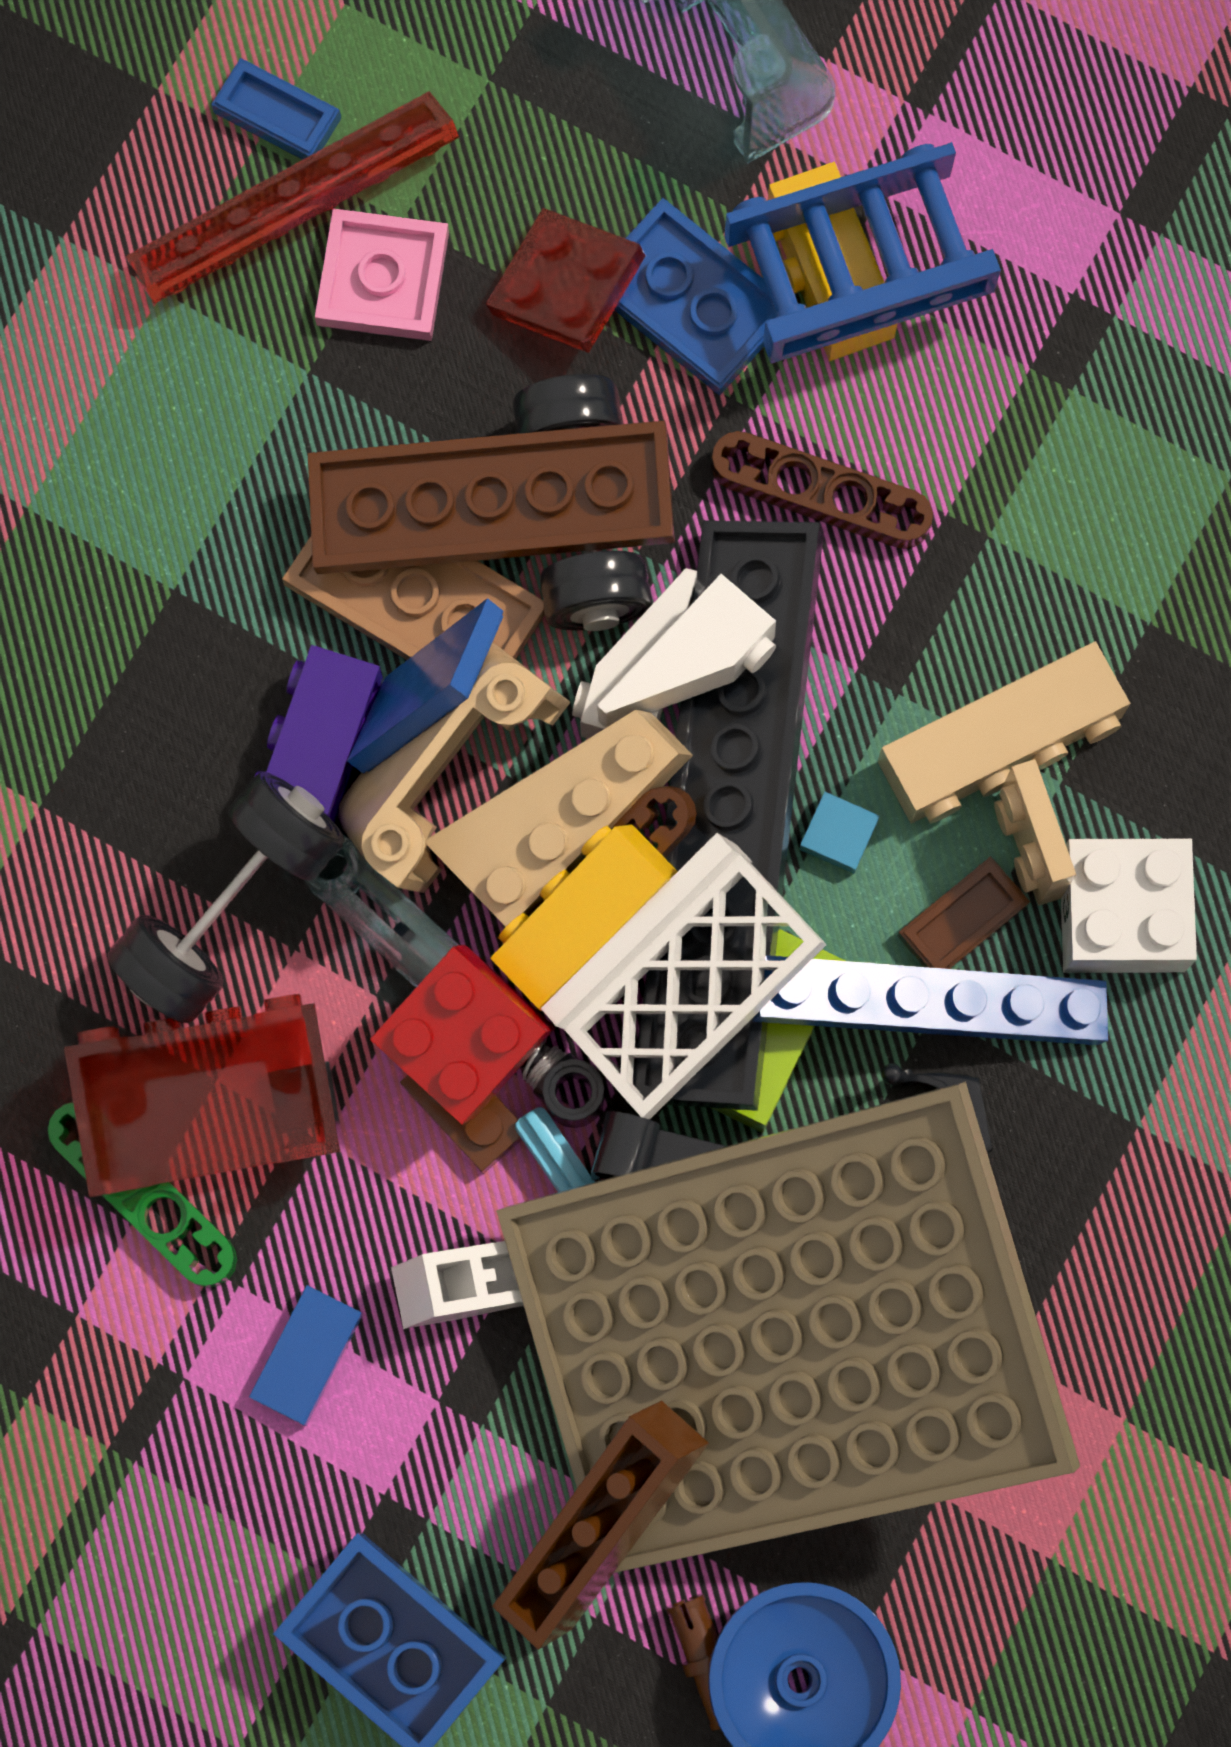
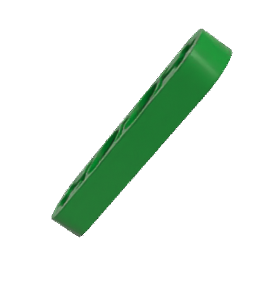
(135, 1205)

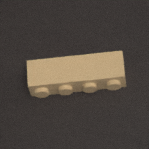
(1003, 729)

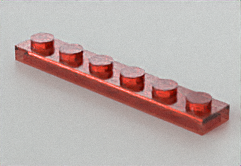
(292, 197)

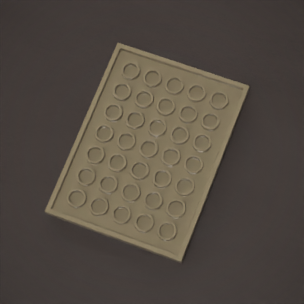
(813, 1310)

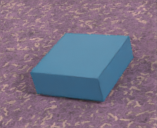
(839, 832)

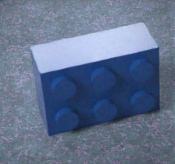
(389, 1645)

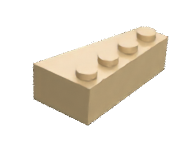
(542, 822)

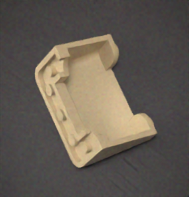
(381, 803)

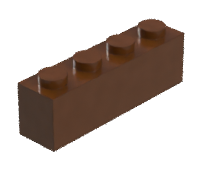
(600, 1524)

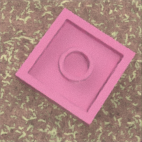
(382, 274)

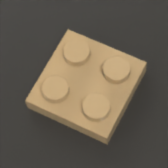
(1029, 816)

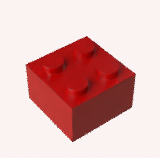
(462, 1033)

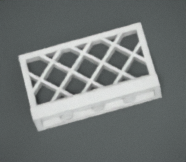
(646, 939)

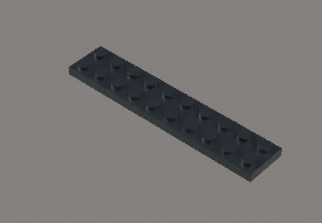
(743, 789)

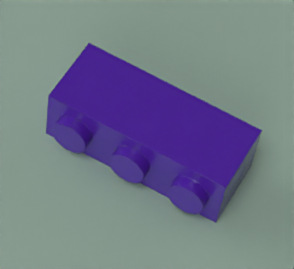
(323, 723)

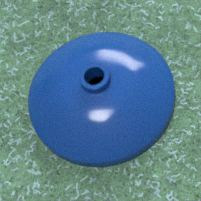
(830, 1636)

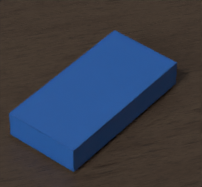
(276, 110)
(306, 1355)

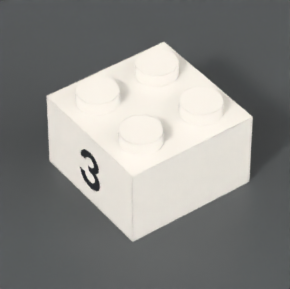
(1129, 906)

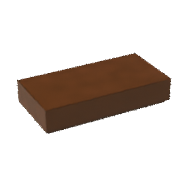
(964, 917)

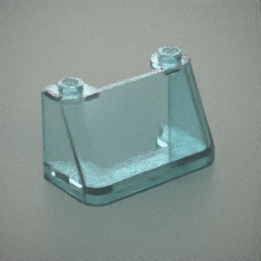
(775, 70)

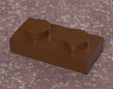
(480, 1139)

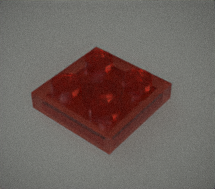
(566, 280)

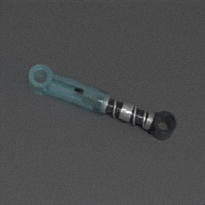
(418, 947)

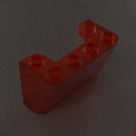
(201, 1096)

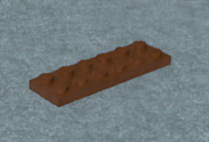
(490, 497)

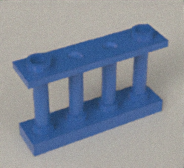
(849, 308)

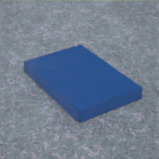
(695, 298)
(426, 686)

